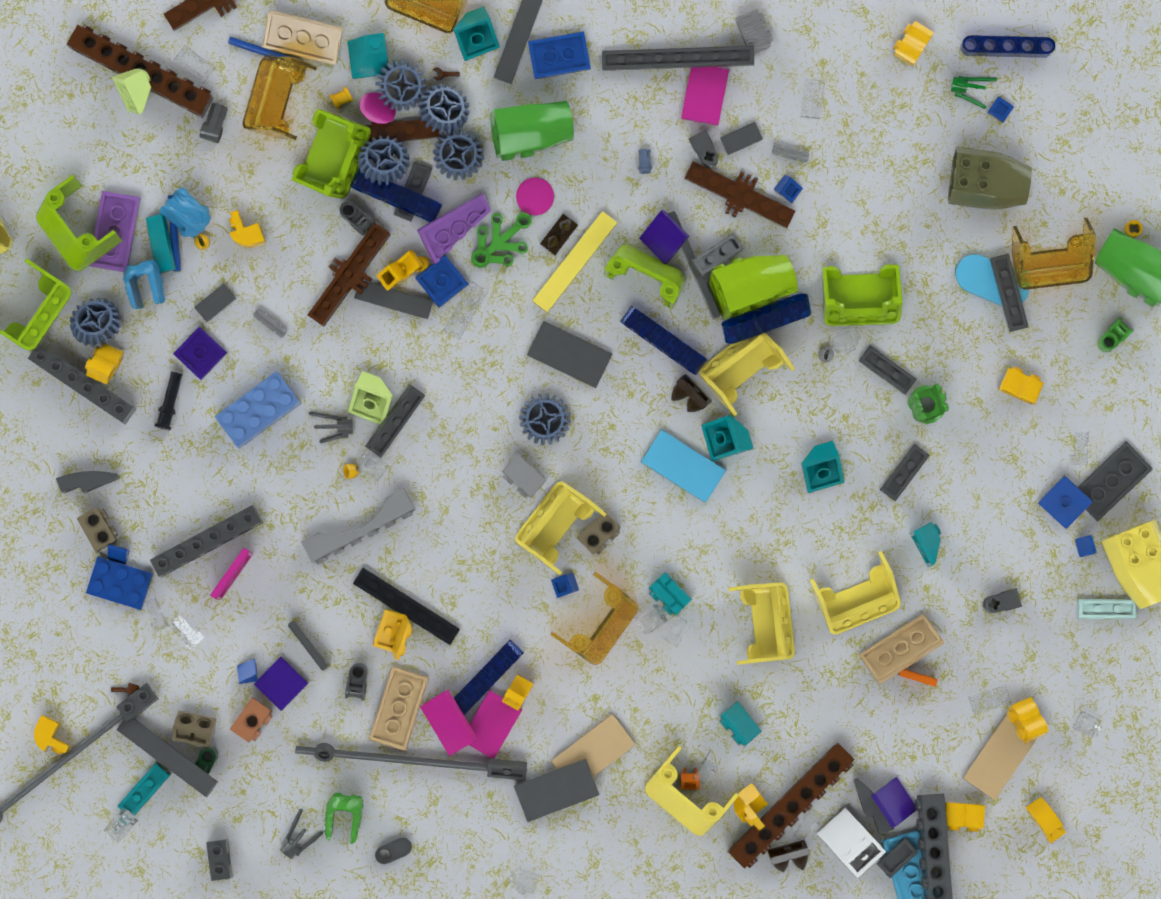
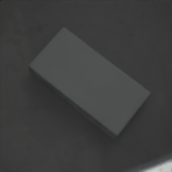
(741, 138)
(215, 303)
(897, 858)

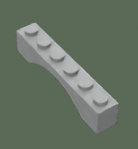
(394, 507)

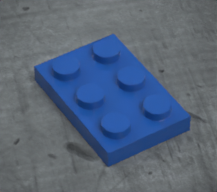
(559, 55)
(119, 583)

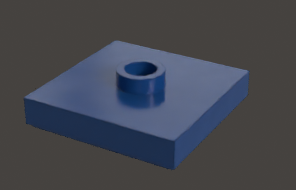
(442, 281)
(1065, 502)

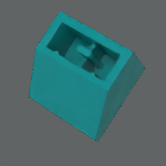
(740, 724)

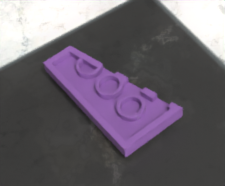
(449, 228)

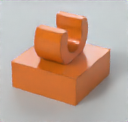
(688, 782)

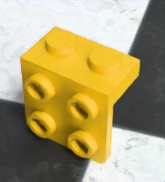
(392, 633)

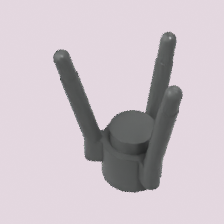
(343, 426)
(291, 847)

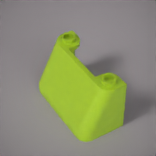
(332, 155)
(670, 277)
(862, 297)

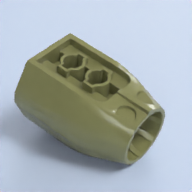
(988, 180)

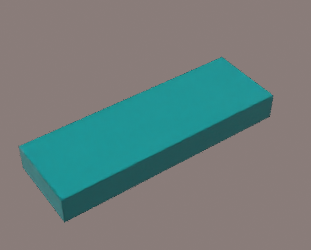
(161, 243)
(144, 789)

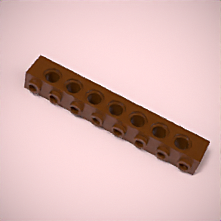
(83, 34)
(836, 753)

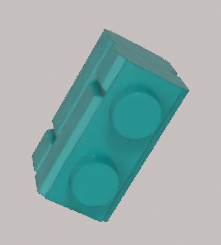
(669, 594)

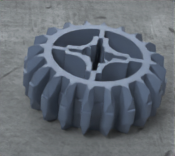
(401, 76)
(430, 112)
(450, 158)
(386, 169)
(105, 315)
(541, 403)

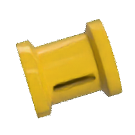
(341, 98)

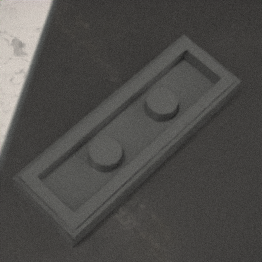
(416, 182)
(716, 255)
(887, 370)
(904, 472)
(308, 645)

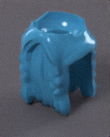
(186, 213)
(133, 273)

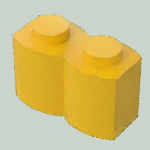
(913, 43)
(104, 363)
(1020, 385)
(1027, 720)
(965, 815)

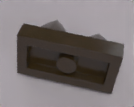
(559, 234)
(686, 387)
(796, 851)

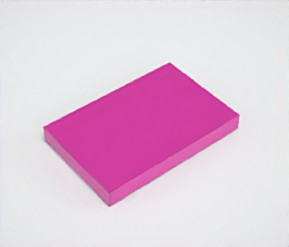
(705, 95)
(231, 574)
(448, 722)
(492, 724)

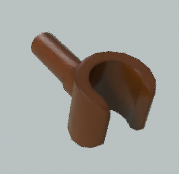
(444, 74)
(130, 689)

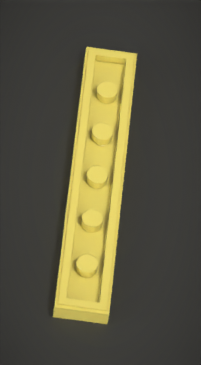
(574, 262)

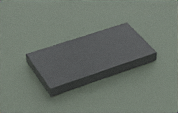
(569, 354)
(1114, 480)
(556, 790)

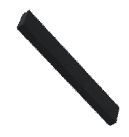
(405, 605)

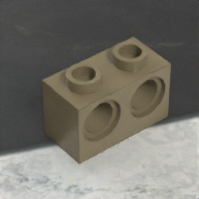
(595, 529)
(93, 532)
(194, 729)

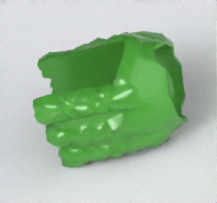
(933, 392)
(343, 803)

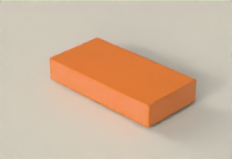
(918, 677)

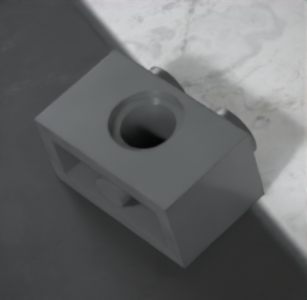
(219, 859)

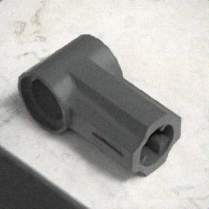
(212, 128)

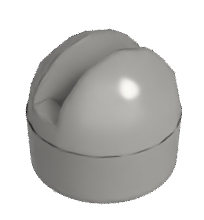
(822, 352)

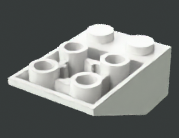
(851, 842)

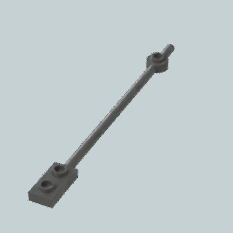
(128, 710)
(496, 767)

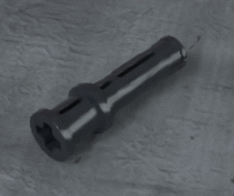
(167, 409)

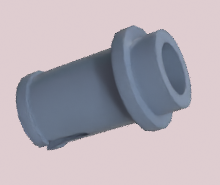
(644, 161)

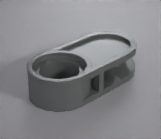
(397, 849)

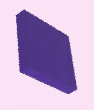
(664, 237)
(200, 353)
(281, 683)
(894, 802)

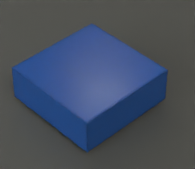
(1000, 109)

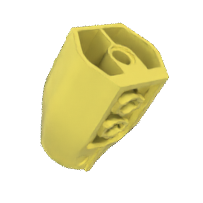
(1137, 562)

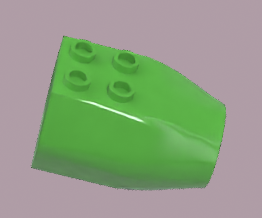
(530, 128)
(1132, 266)

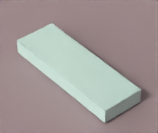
(1106, 609)

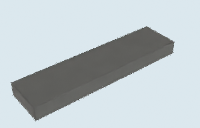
(1009, 292)
(395, 300)
(395, 421)

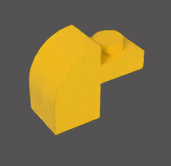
(245, 236)
(399, 271)
(517, 692)
(44, 736)
(748, 804)
(1046, 819)

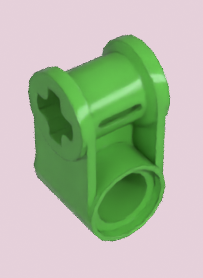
(1116, 333)

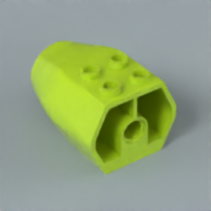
(751, 283)

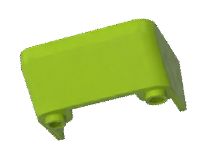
(78, 251)
(57, 297)

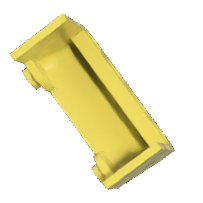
(738, 364)
(552, 521)
(860, 602)
(770, 621)
(681, 808)

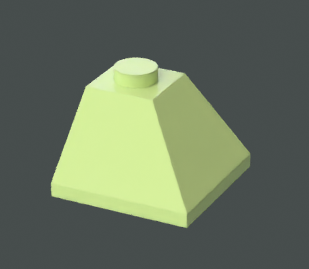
(133, 89)
(370, 398)

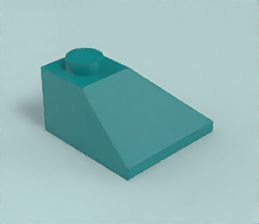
(475, 34)
(368, 55)
(726, 438)
(822, 467)
(927, 542)

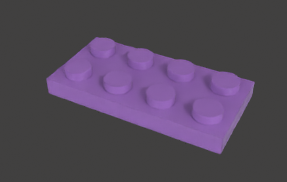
(119, 214)

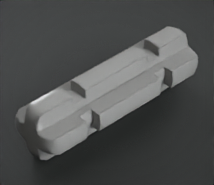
(790, 153)
(270, 322)

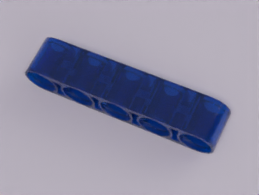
(1016, 42)
(397, 196)
(766, 318)
(663, 340)
(488, 676)

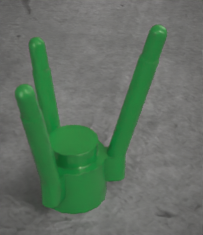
(960, 85)

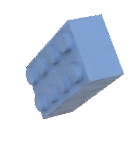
(257, 410)

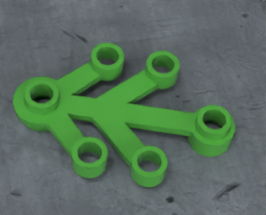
(498, 242)

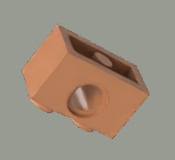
(241, 724)

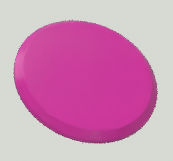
(375, 109)
(535, 196)

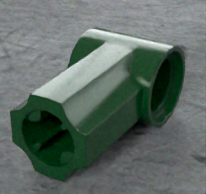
(203, 763)

